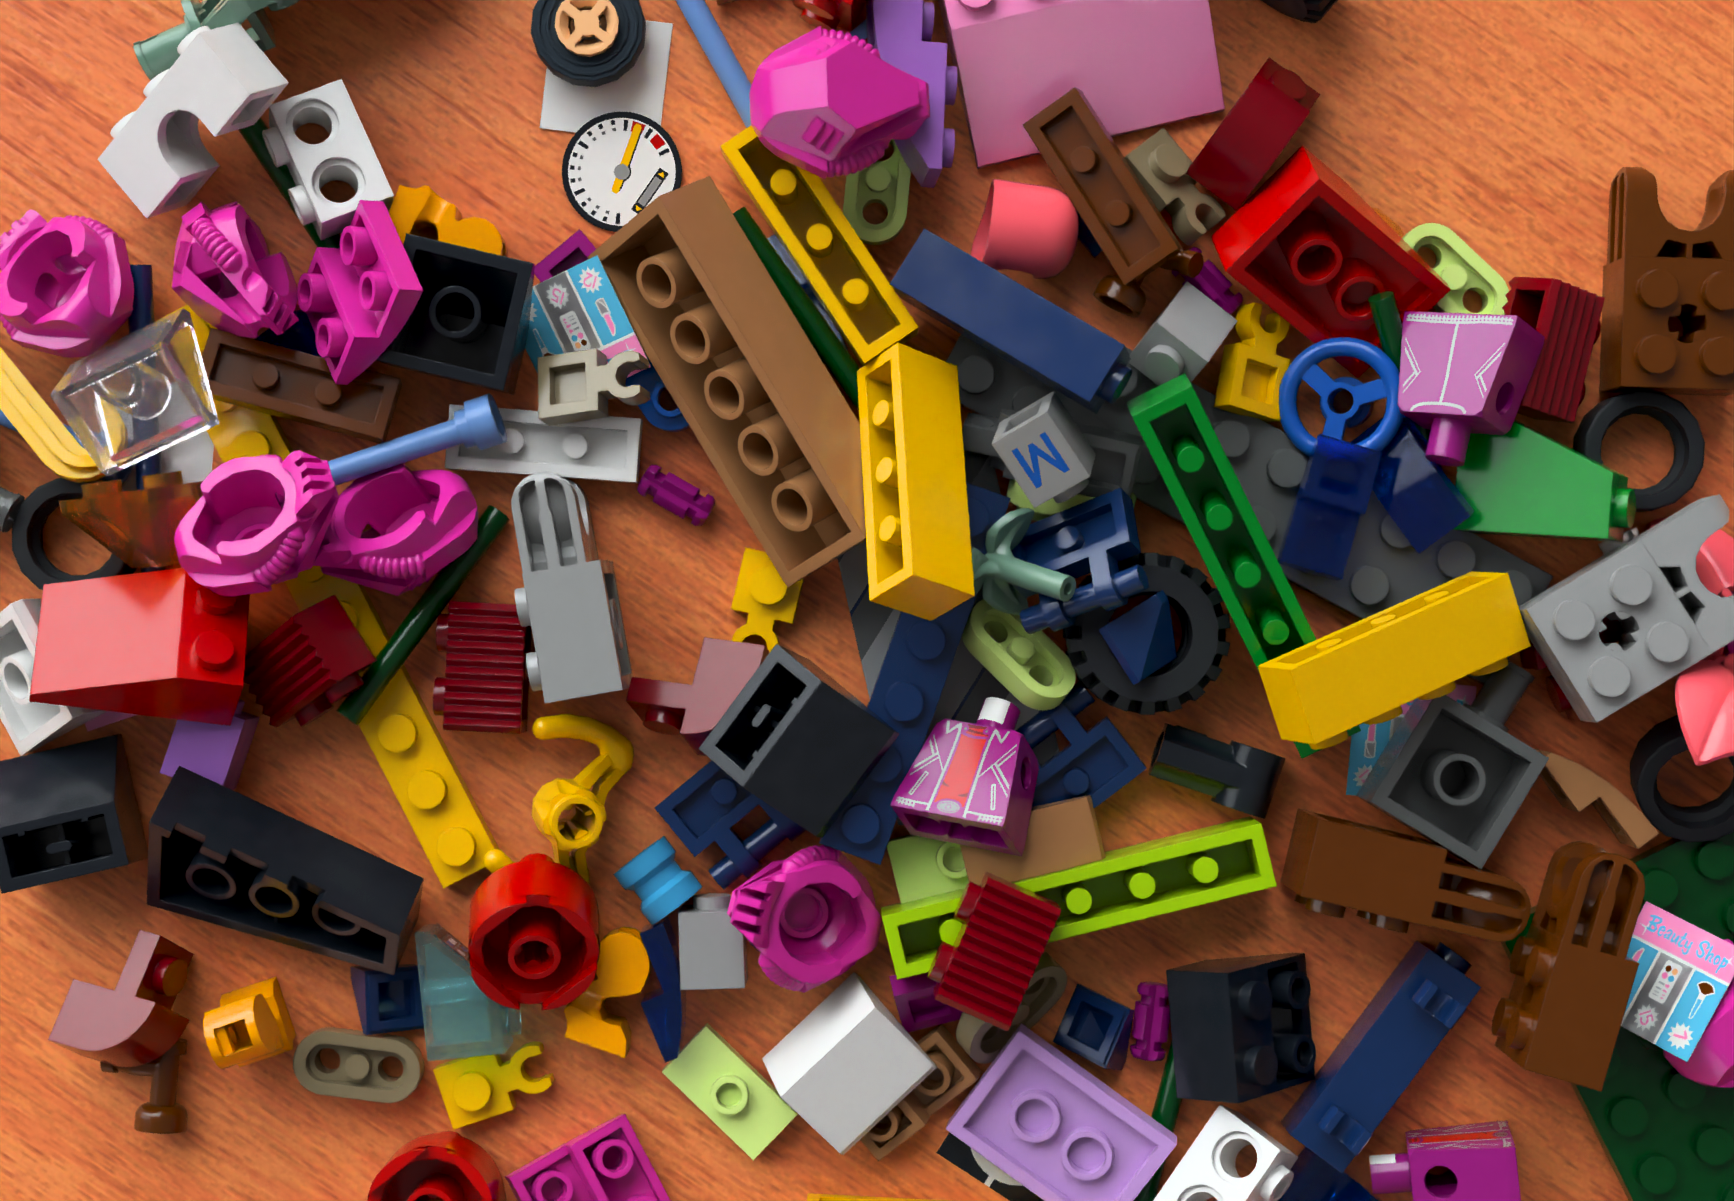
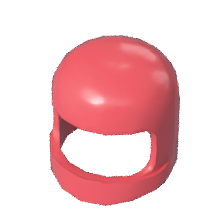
(1027, 229)

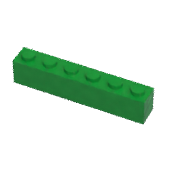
(1222, 523)

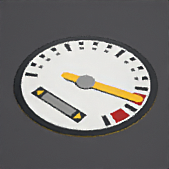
(619, 168)

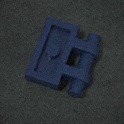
(1083, 542)
(1094, 762)
(706, 811)

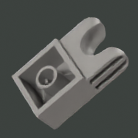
(567, 593)
(1656, 598)

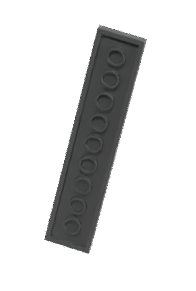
(1381, 562)

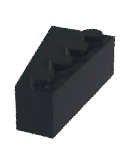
(276, 876)

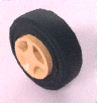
(562, 24)

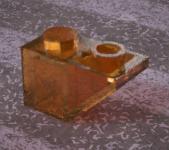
(136, 522)

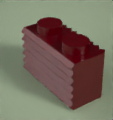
(1571, 327)
(308, 664)
(484, 668)
(994, 950)

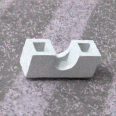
(158, 146)

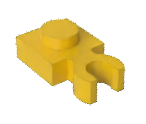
(1251, 368)
(764, 597)
(484, 1085)

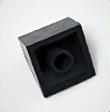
(468, 318)

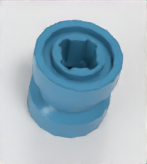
(658, 880)

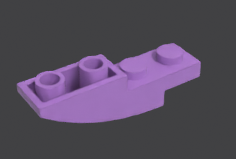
(901, 36)

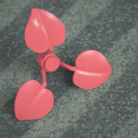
(1707, 688)

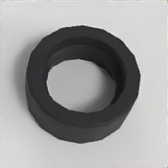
(1676, 418)
(28, 536)
(1682, 823)

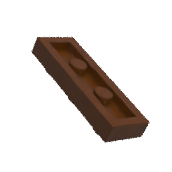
(1102, 187)
(298, 387)

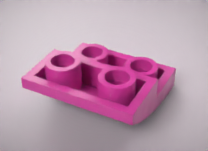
(359, 292)
(592, 1167)

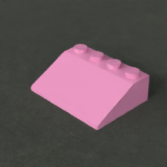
(1130, 58)

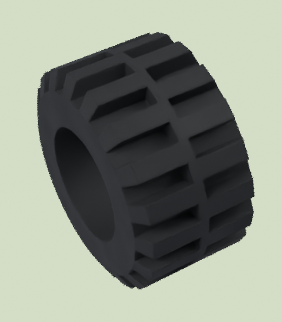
(1198, 655)

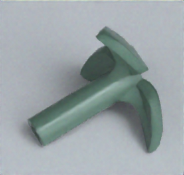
(1001, 570)

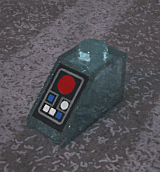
(455, 1011)

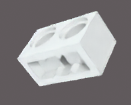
(341, 157)
(1210, 1167)

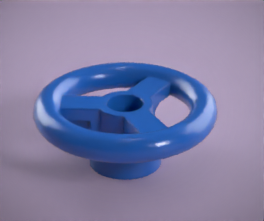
(1364, 394)

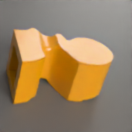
(422, 208)
(620, 972)
(249, 1025)

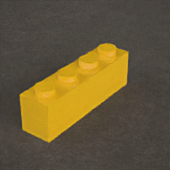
(822, 248)
(914, 483)
(1394, 658)

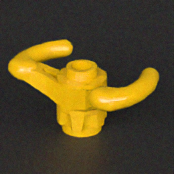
(588, 813)

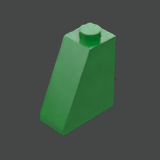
(1541, 489)

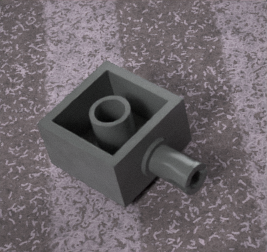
(1457, 769)

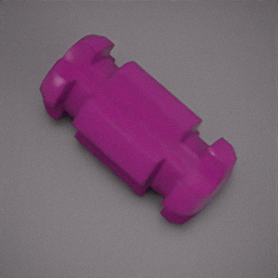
(1214, 285)
(676, 495)
(1150, 1022)

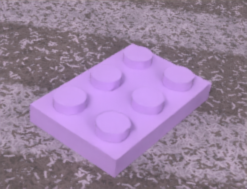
(1059, 1126)

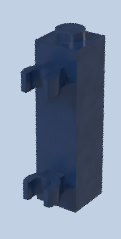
(1013, 322)
(1381, 1054)

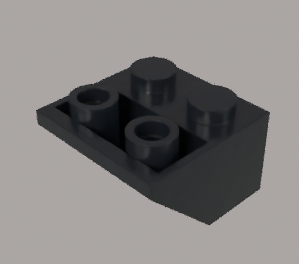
(799, 740)
(68, 814)
(1240, 1027)

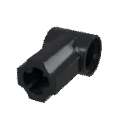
(1230, 773)

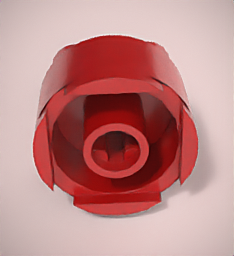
(534, 934)
(439, 1167)

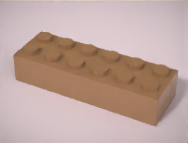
(742, 375)

